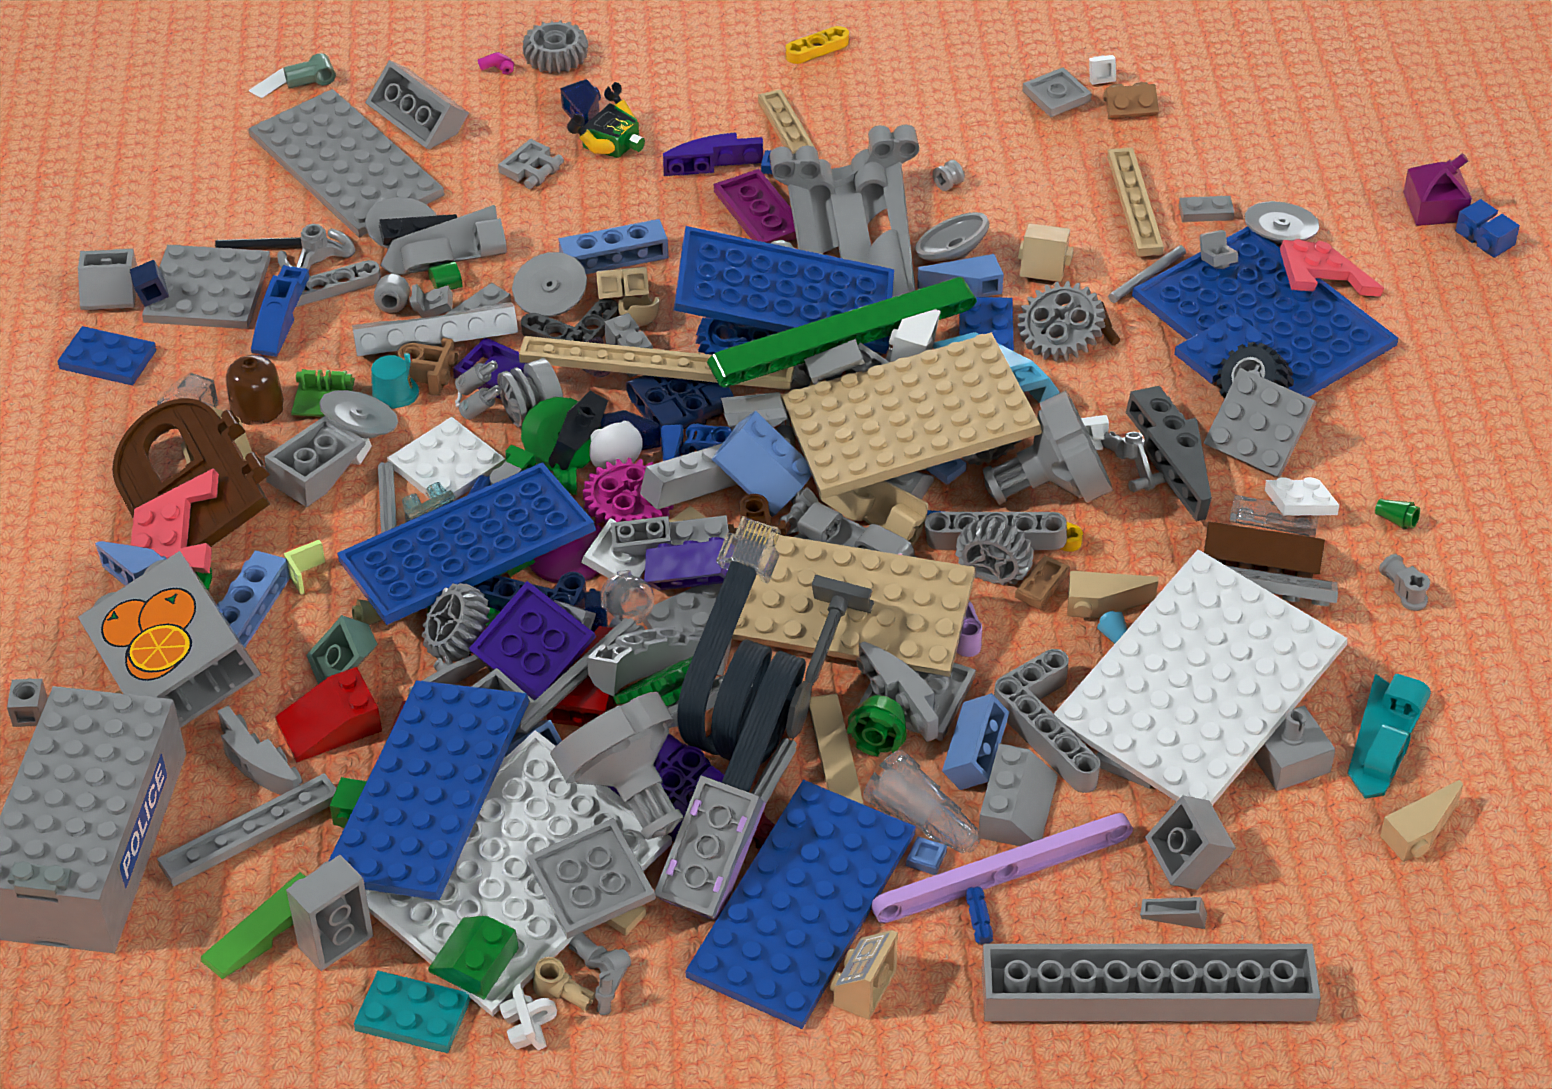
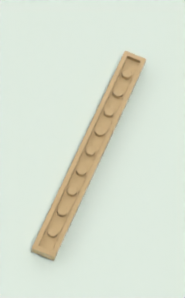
(636, 361)

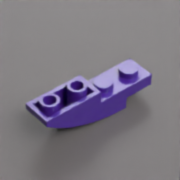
(716, 150)

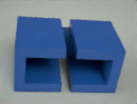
(1491, 236)

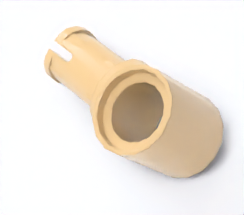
(561, 985)

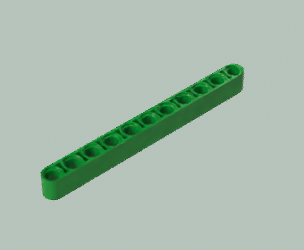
(863, 324)

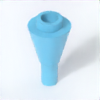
(1112, 625)

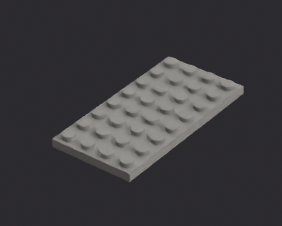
(342, 158)

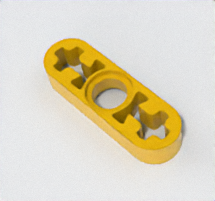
(804, 50)

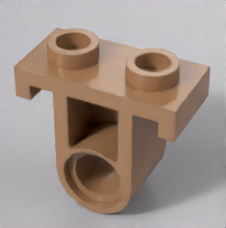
(431, 363)

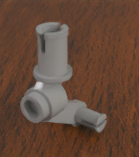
(1133, 448)
(611, 964)

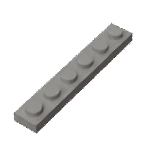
(247, 830)

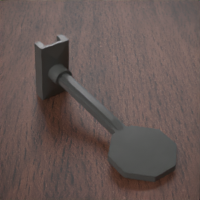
(840, 596)

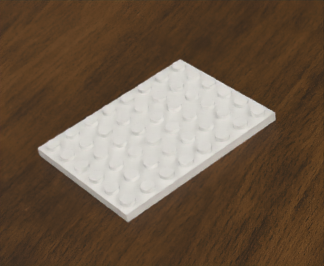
(1200, 680)
(522, 814)

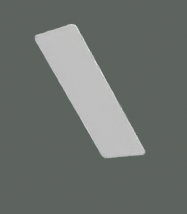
(269, 84)

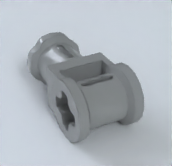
(1409, 582)

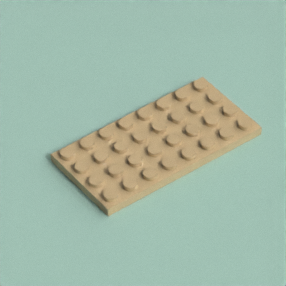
(913, 615)

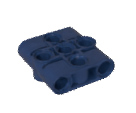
(677, 400)

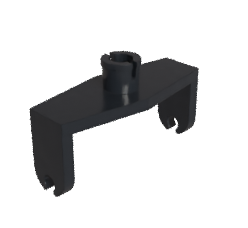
(577, 428)

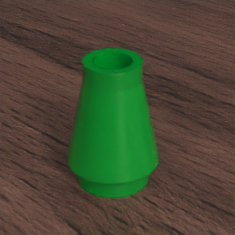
(1401, 513)

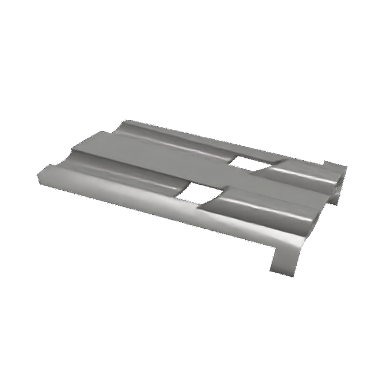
(838, 203)

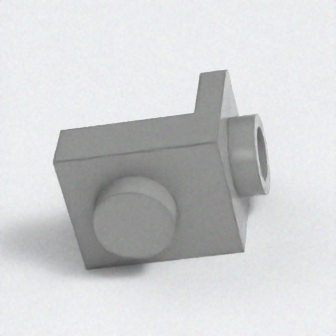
(1215, 250)

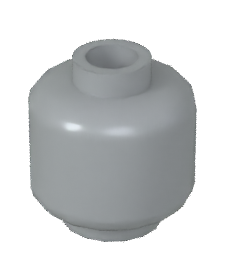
(391, 293)

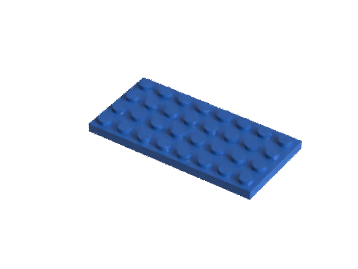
(772, 283)
(465, 542)
(429, 787)
(801, 904)

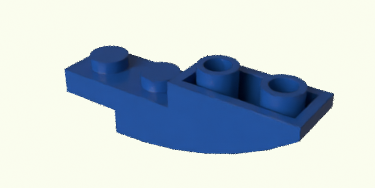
(277, 310)

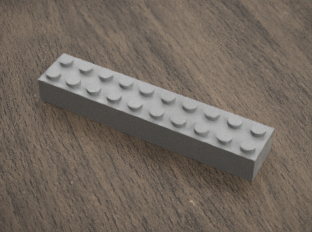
(1149, 982)

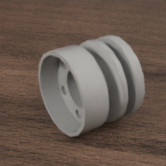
(526, 389)

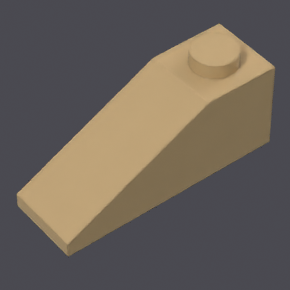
(1098, 593)
(1417, 825)

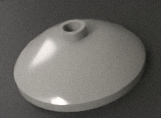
(953, 237)

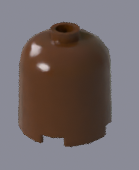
(254, 389)

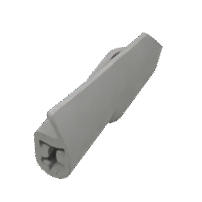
(455, 240)
(830, 526)

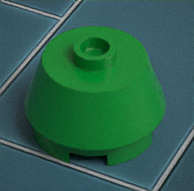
(878, 725)

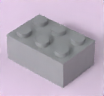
(330, 912)

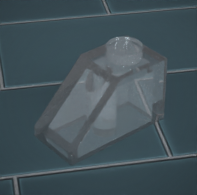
(192, 387)

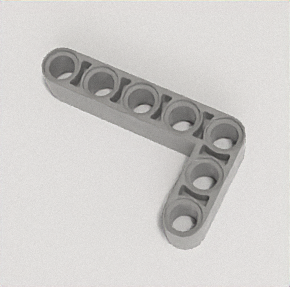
(1038, 726)

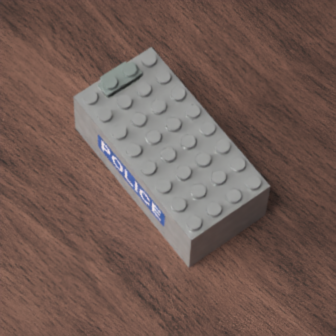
(85, 816)

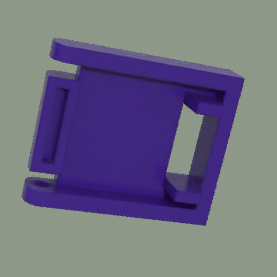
(504, 356)

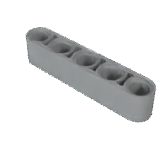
(1044, 529)

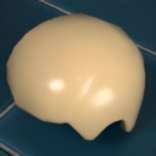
(641, 309)

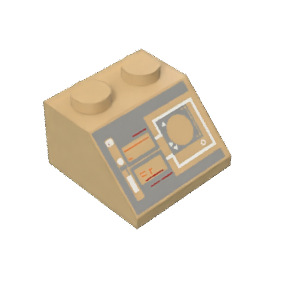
(866, 974)

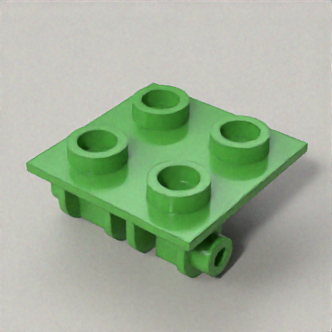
(313, 387)

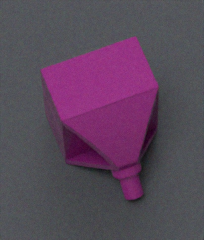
(1437, 192)

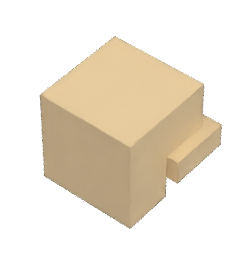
(1045, 252)

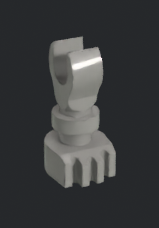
(801, 503)

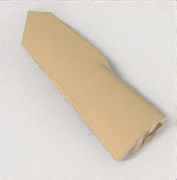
(883, 506)

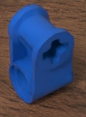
(706, 437)

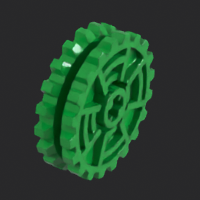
(665, 682)

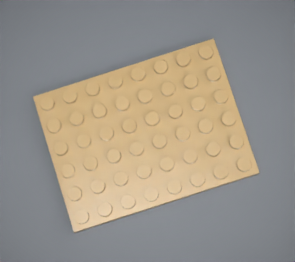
(909, 415)

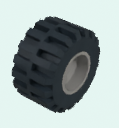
(1258, 360)

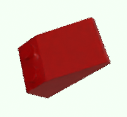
(330, 716)

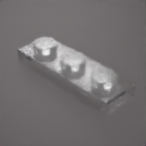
(1267, 515)

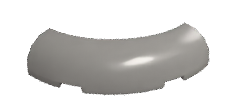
(641, 655)

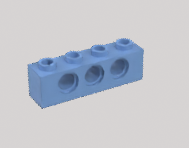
(617, 246)
(254, 593)

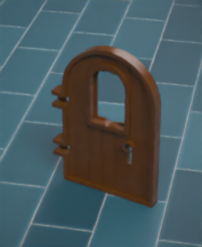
(212, 447)

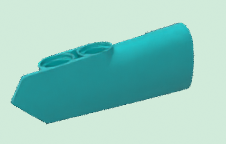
(1386, 732)

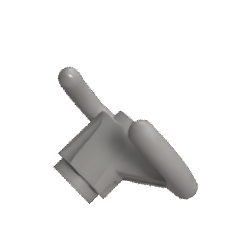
(318, 247)

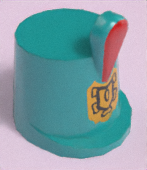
(392, 381)

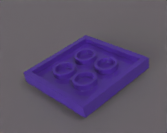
(532, 641)

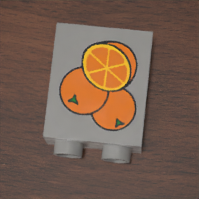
(169, 640)

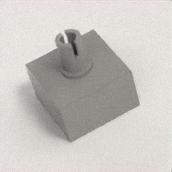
(1296, 751)
(1190, 842)

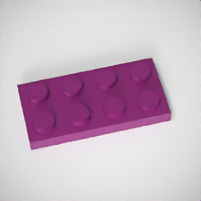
(757, 207)

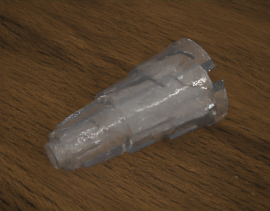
(917, 800)

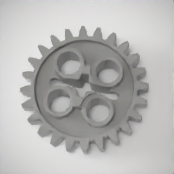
(1061, 321)

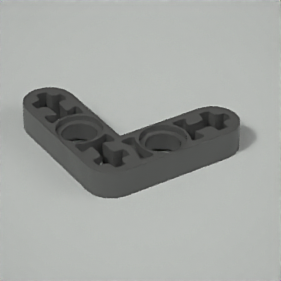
(542, 326)

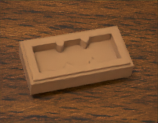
(1042, 582)

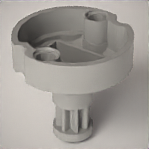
(1058, 455)
(621, 753)

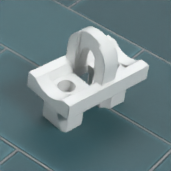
(527, 1010)

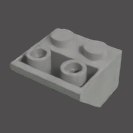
(106, 279)

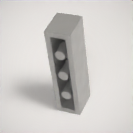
(684, 478)

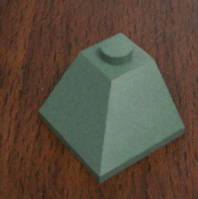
(341, 648)

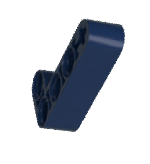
(501, 590)

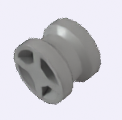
(948, 175)

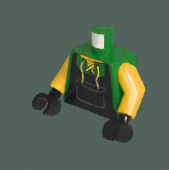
(611, 130)

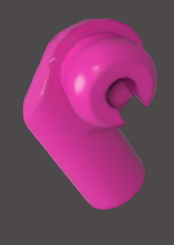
(497, 60)

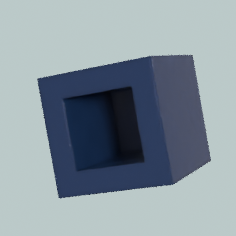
(149, 283)

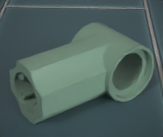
(316, 70)

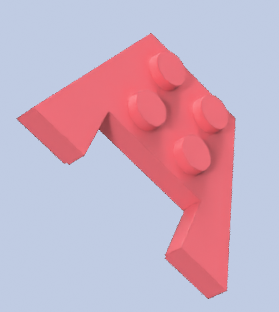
(1313, 260)
(165, 521)

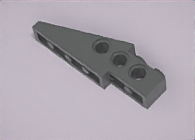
(1172, 447)

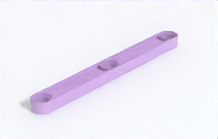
(1001, 867)

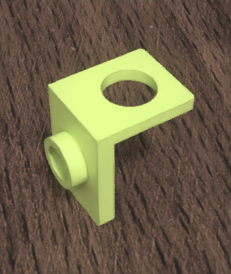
(304, 559)

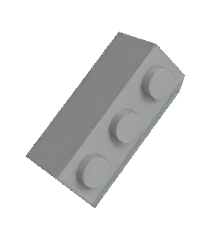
(1017, 797)

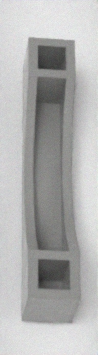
(459, 326)

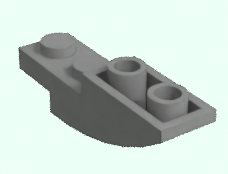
(642, 534)
(901, 683)
(254, 758)

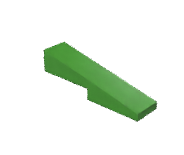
(252, 935)

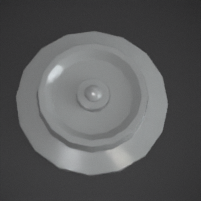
(393, 208)
(1281, 221)
(549, 284)
(358, 413)

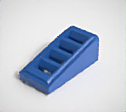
(671, 441)

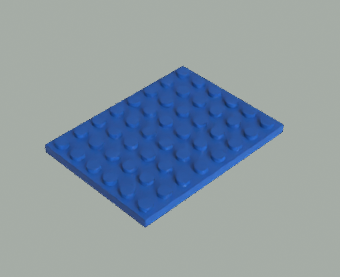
(1313, 331)

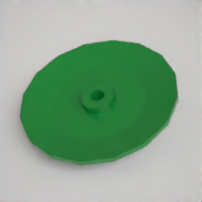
(542, 430)

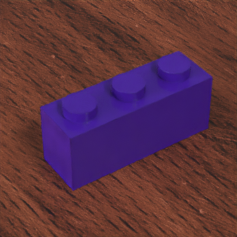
(684, 564)

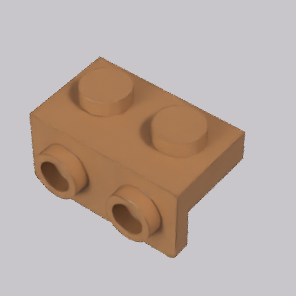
(1131, 100)

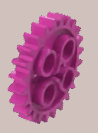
(617, 495)

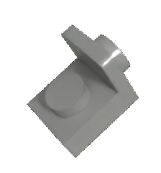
(433, 302)

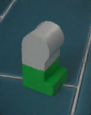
(516, 461)

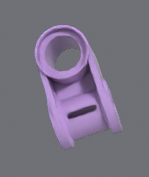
(971, 634)

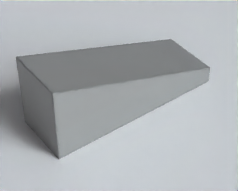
(1176, 911)

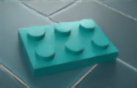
(412, 1012)

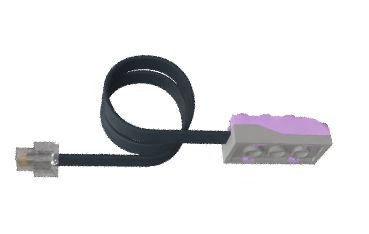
(743, 729)

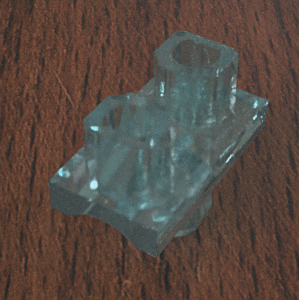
(438, 498)

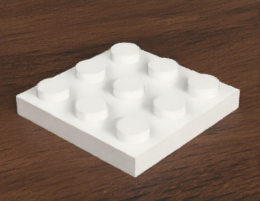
(446, 456)

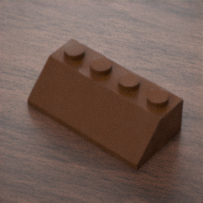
(1264, 548)

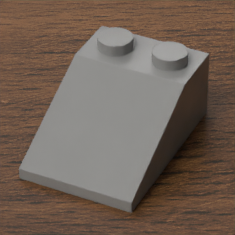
(312, 460)

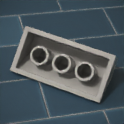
(415, 106)

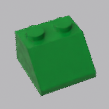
(476, 954)

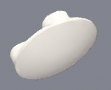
(613, 443)

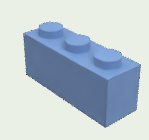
(975, 741)

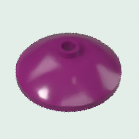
(566, 559)

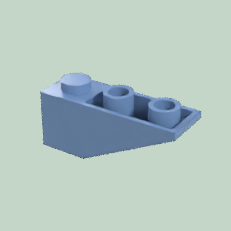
(980, 273)

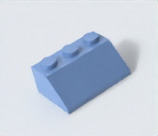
(763, 462)

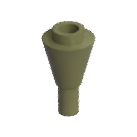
(364, 612)

